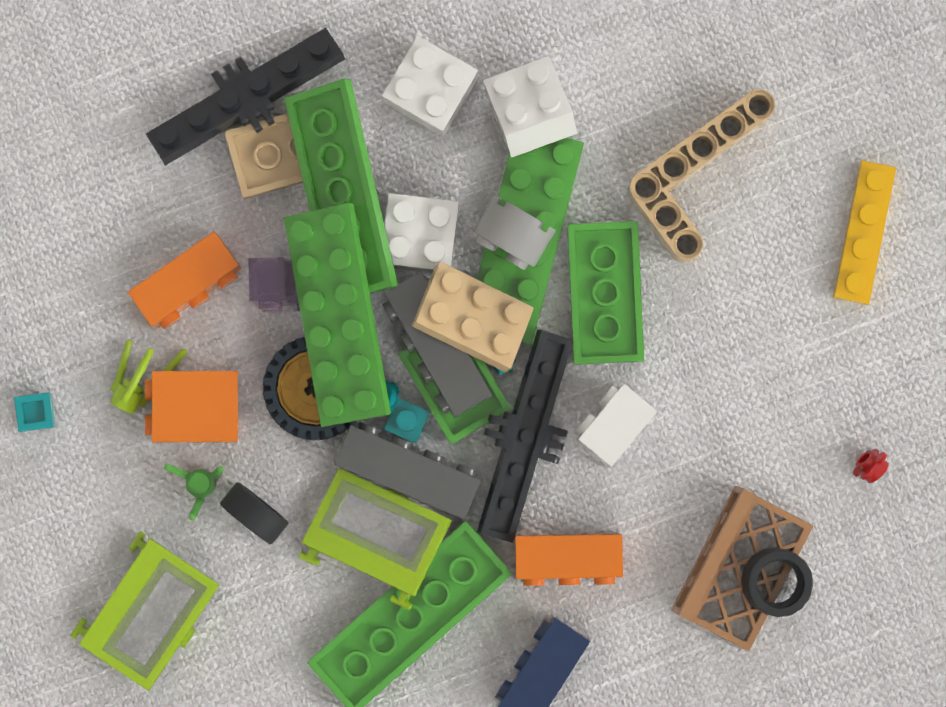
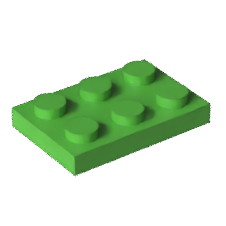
(468, 422)

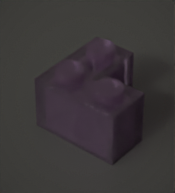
(272, 284)

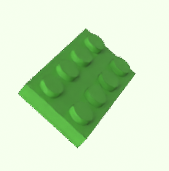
(605, 293)

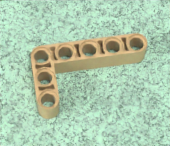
(690, 164)

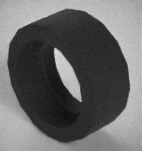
(254, 513)
(798, 598)

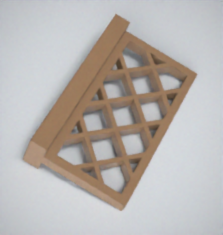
(713, 558)

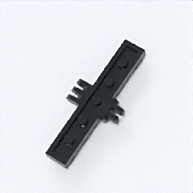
(245, 96)
(525, 436)

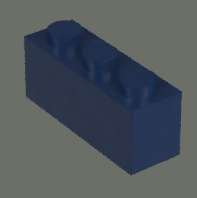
(545, 667)

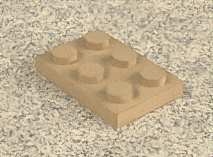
(264, 159)
(472, 317)

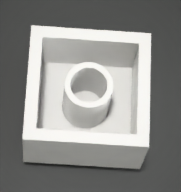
(430, 86)
(530, 106)
(420, 231)
(616, 424)

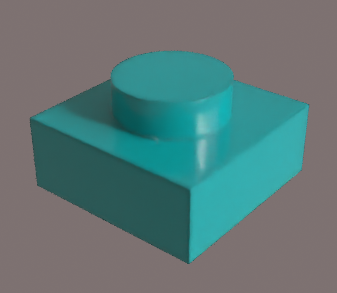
(34, 412)
(407, 421)

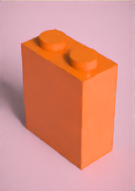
(192, 407)

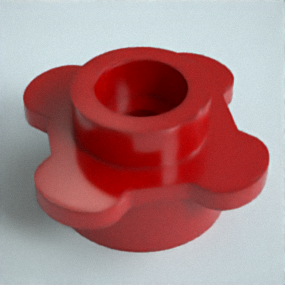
(871, 465)

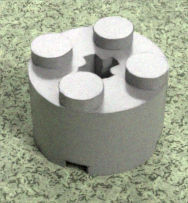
(513, 232)

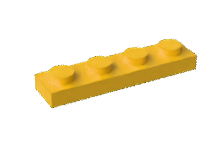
(864, 232)

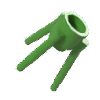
(199, 484)

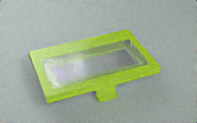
(376, 533)
(148, 613)

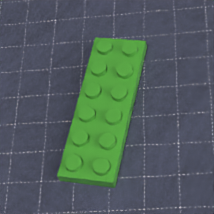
(339, 169)
(542, 187)
(337, 315)
(391, 638)

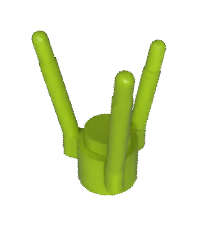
(129, 393)

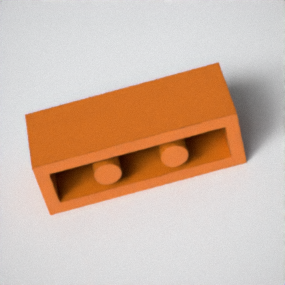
(185, 281)
(568, 558)

